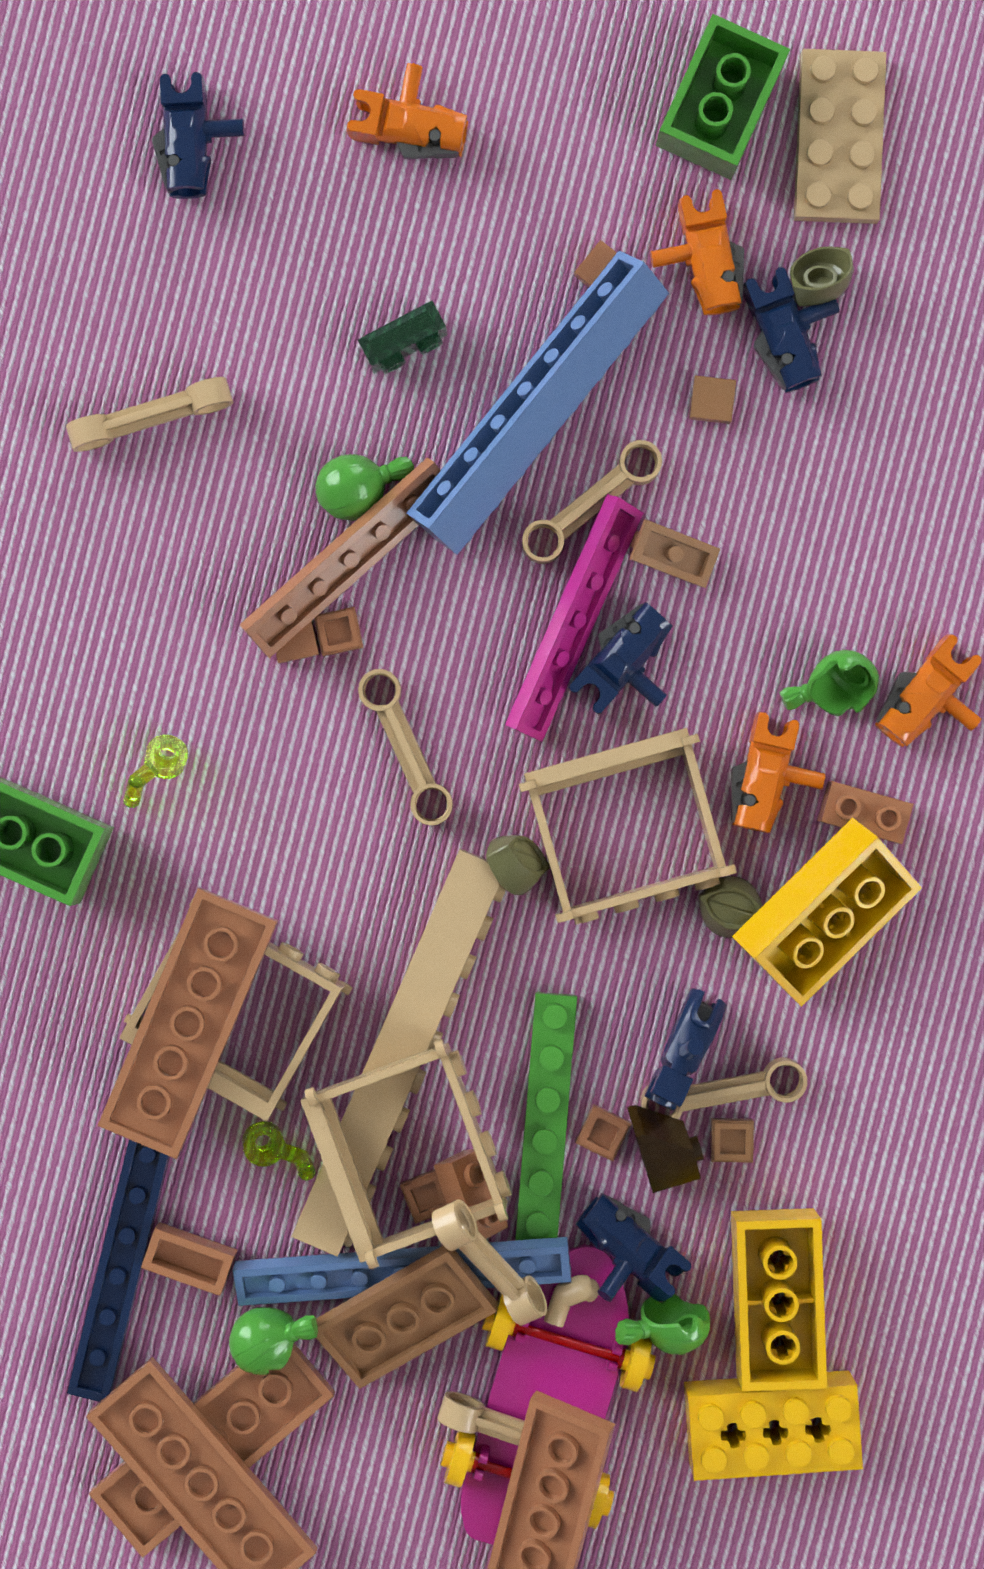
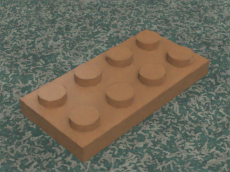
(404, 1316)

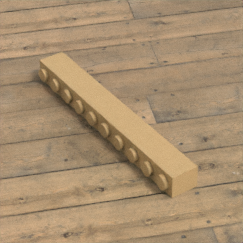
(407, 1030)

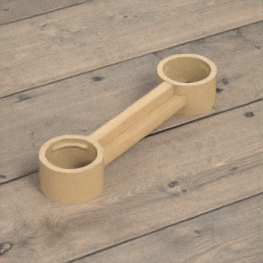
(197, 399)
(590, 502)
(405, 746)
(738, 1089)
(458, 1229)
(471, 1416)

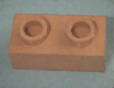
(878, 813)
(464, 1180)
(189, 1258)

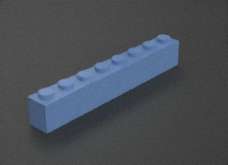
(538, 401)

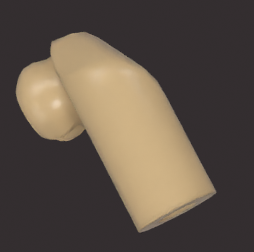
(569, 1294)

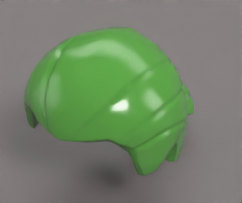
(355, 483)
(837, 684)
(670, 1325)
(265, 1338)

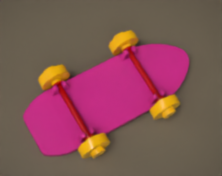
(566, 1363)

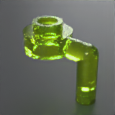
(156, 765)
(275, 1149)

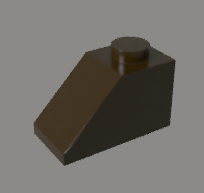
(665, 1148)

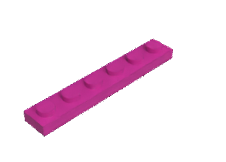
(574, 617)

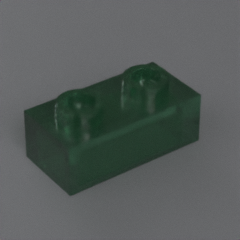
(402, 337)

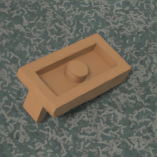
(674, 553)

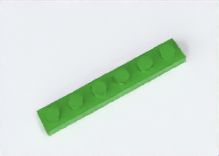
(546, 1116)

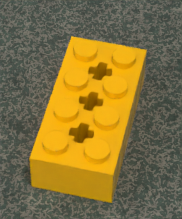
(827, 911)
(800, 1316)
(779, 1451)

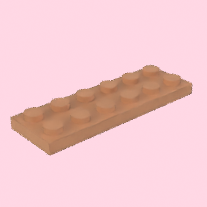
(188, 1023)
(251, 1417)
(198, 1475)
(551, 1487)

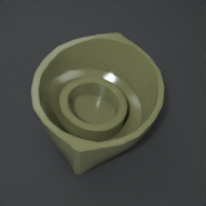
(821, 275)
(516, 862)
(728, 905)

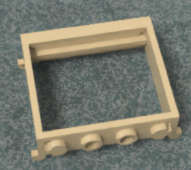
(610, 763)
(231, 1082)
(344, 1172)

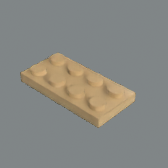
(840, 136)

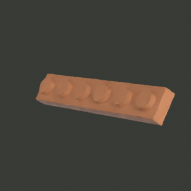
(339, 564)

